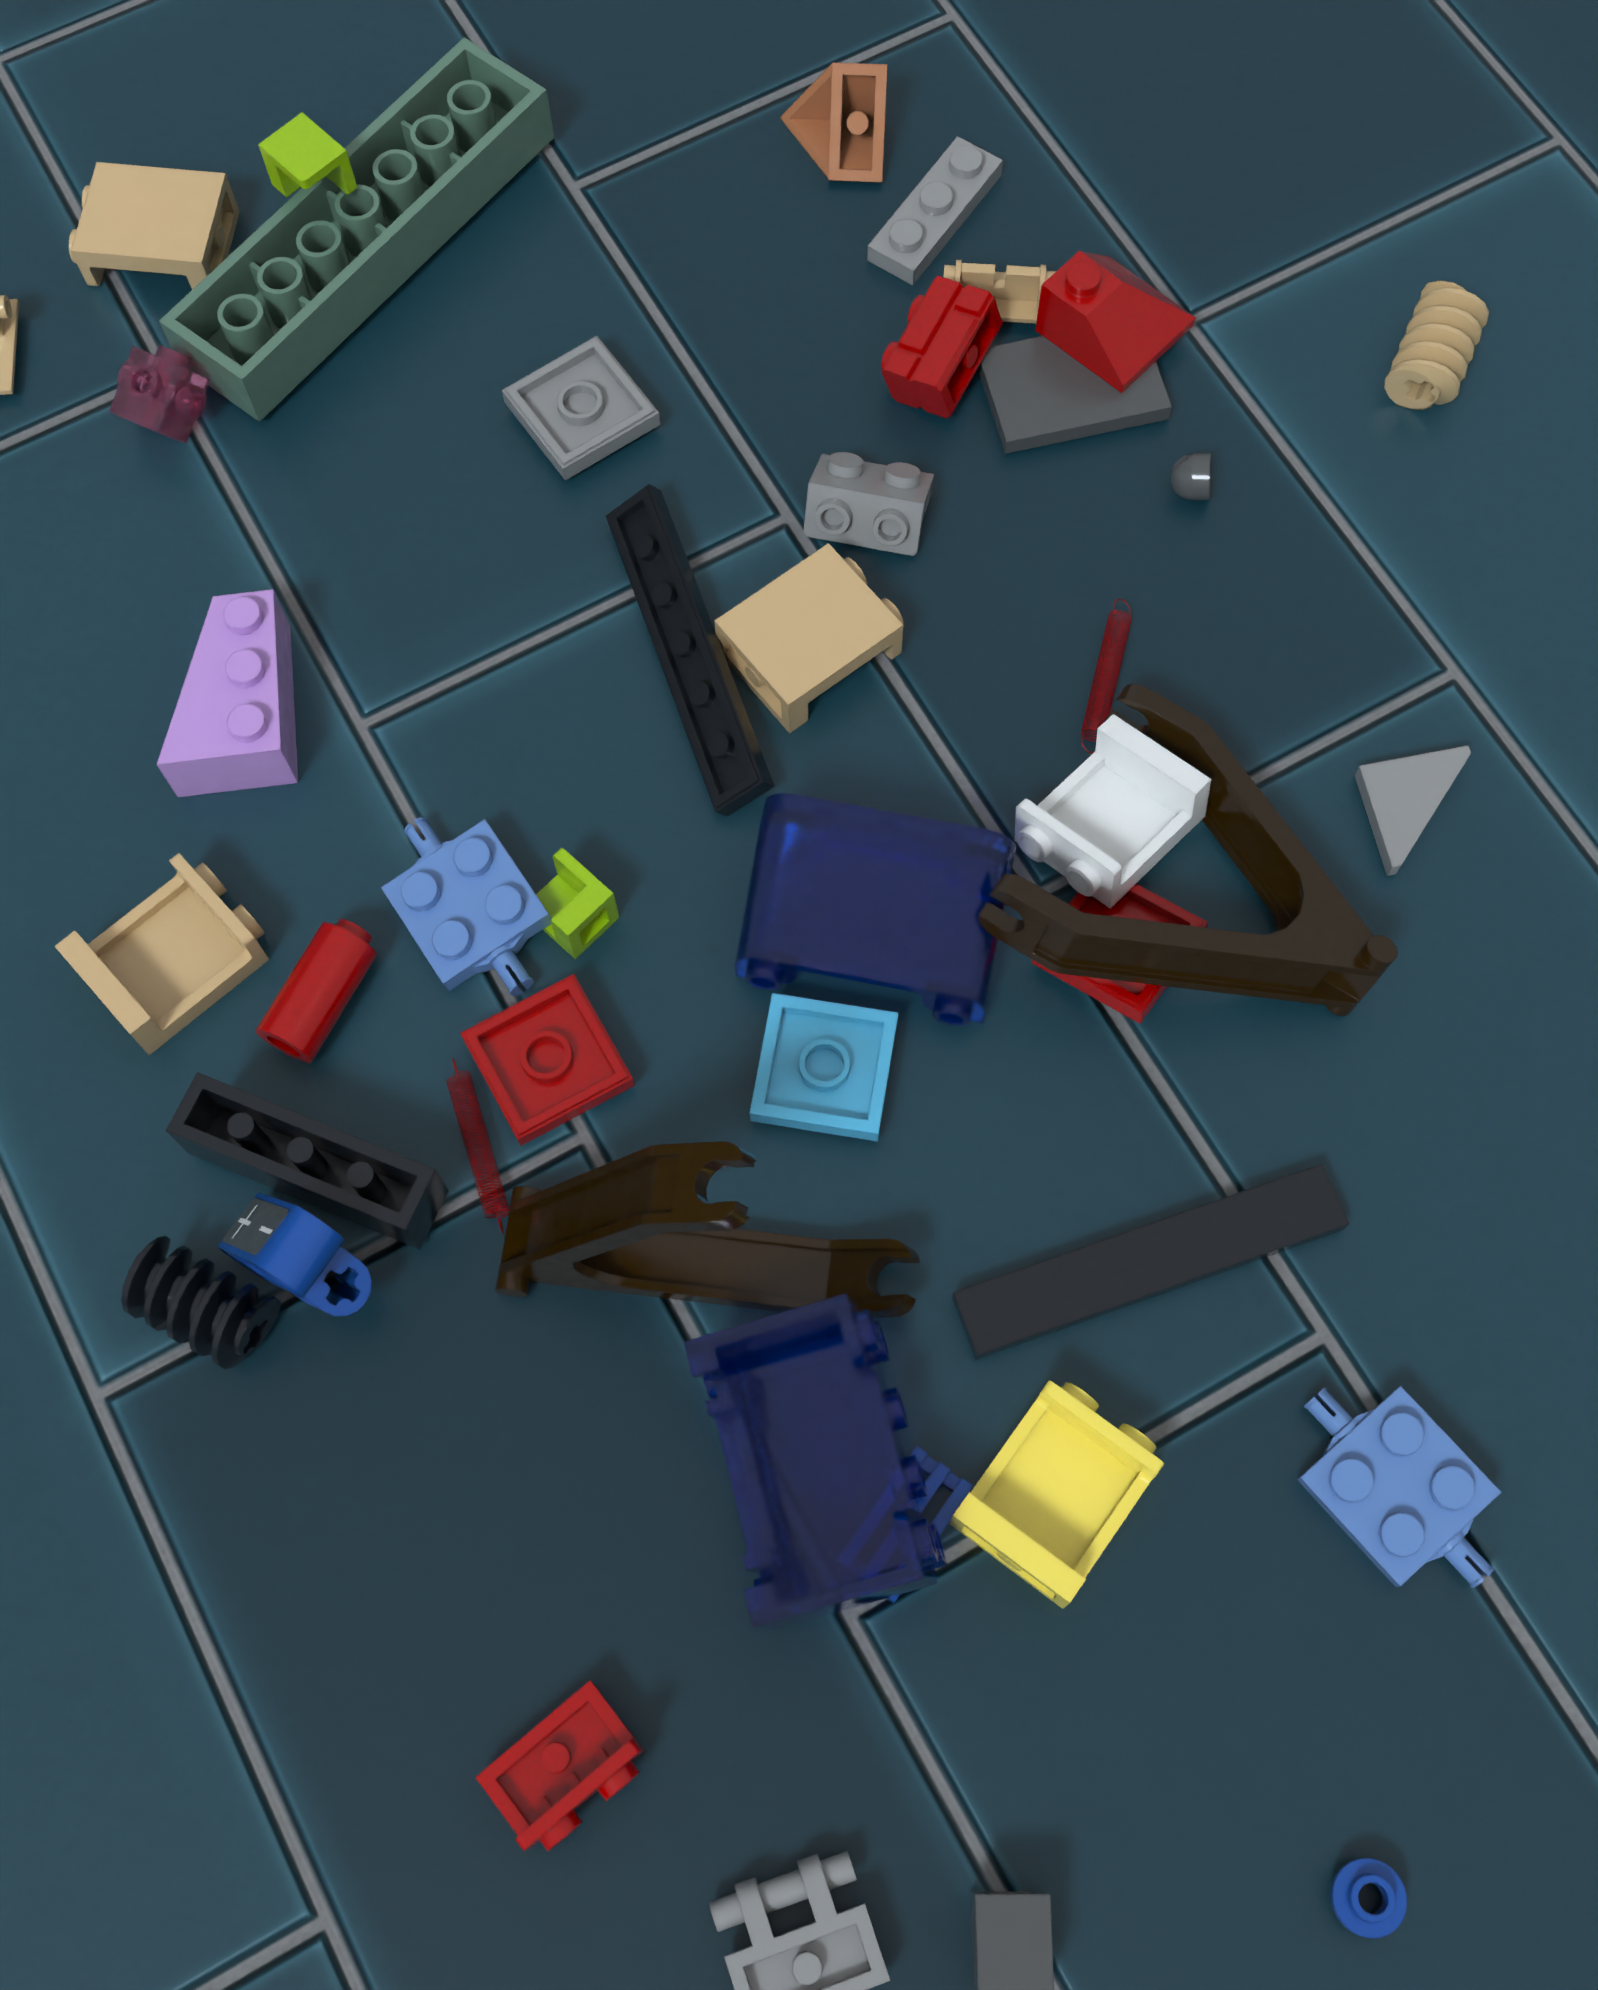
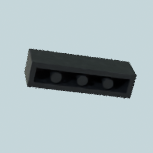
(308, 1160)

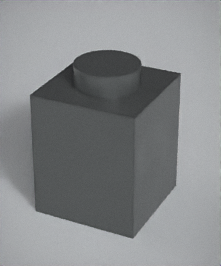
(1012, 1940)

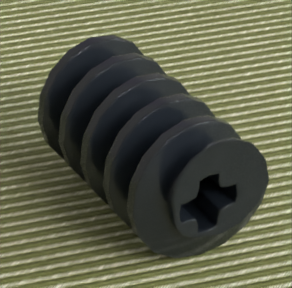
(193, 1307)

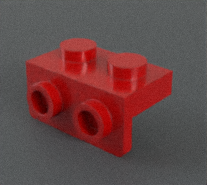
(560, 1766)

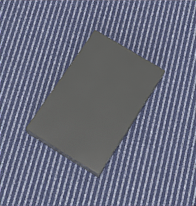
(1051, 398)

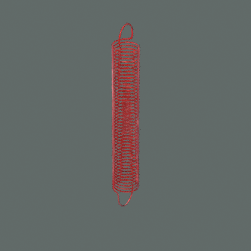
(1095, 721)
(471, 1151)

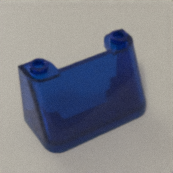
(873, 902)

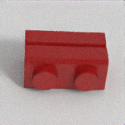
(941, 346)

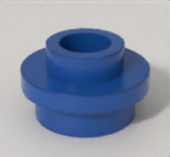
(1346, 1904)

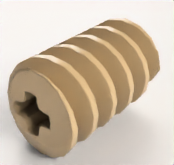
(1436, 346)

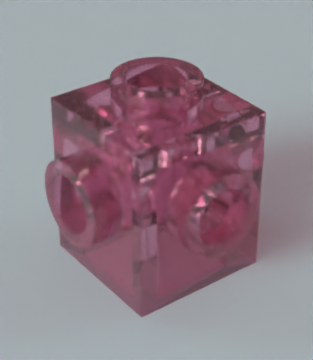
(160, 392)

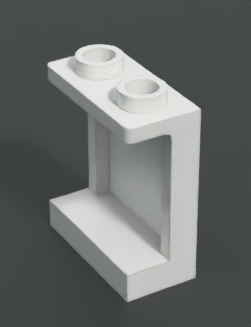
(1114, 813)

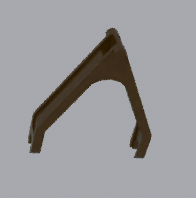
(1319, 943)
(653, 1233)

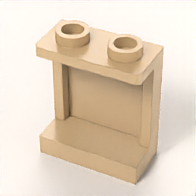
(153, 222)
(807, 633)
(169, 955)

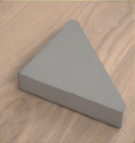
(1403, 797)

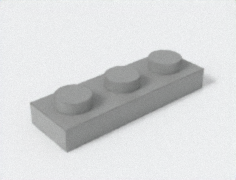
(934, 210)

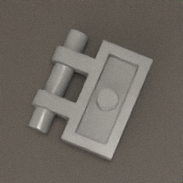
(826, 1954)

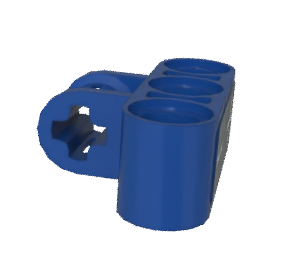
(296, 1254)

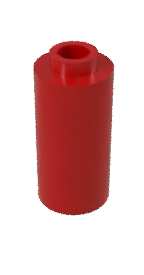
(318, 990)

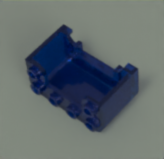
(817, 1462)

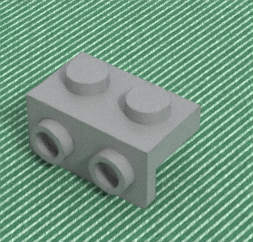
(867, 503)

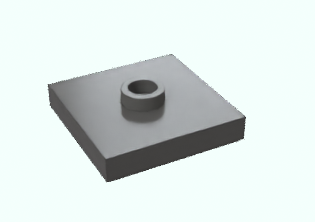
(581, 407)

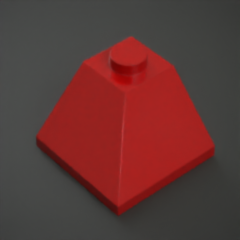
(1108, 318)

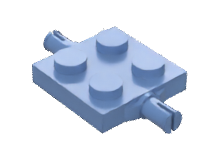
(467, 905)
(1399, 1487)

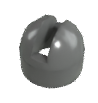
(1193, 476)

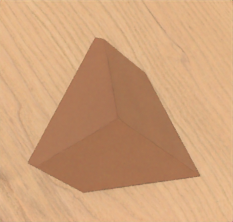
(843, 121)

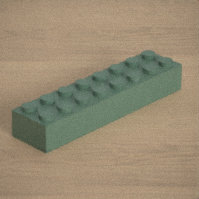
(339, 256)

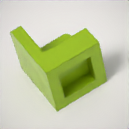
(303, 155)
(577, 904)

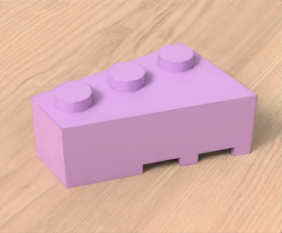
(236, 702)

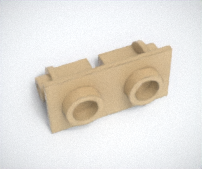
(1015, 290)

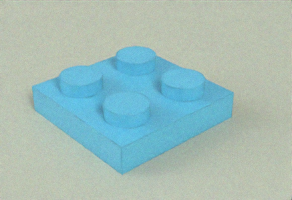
(824, 1067)

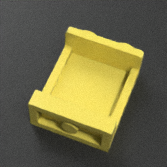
(1058, 1491)

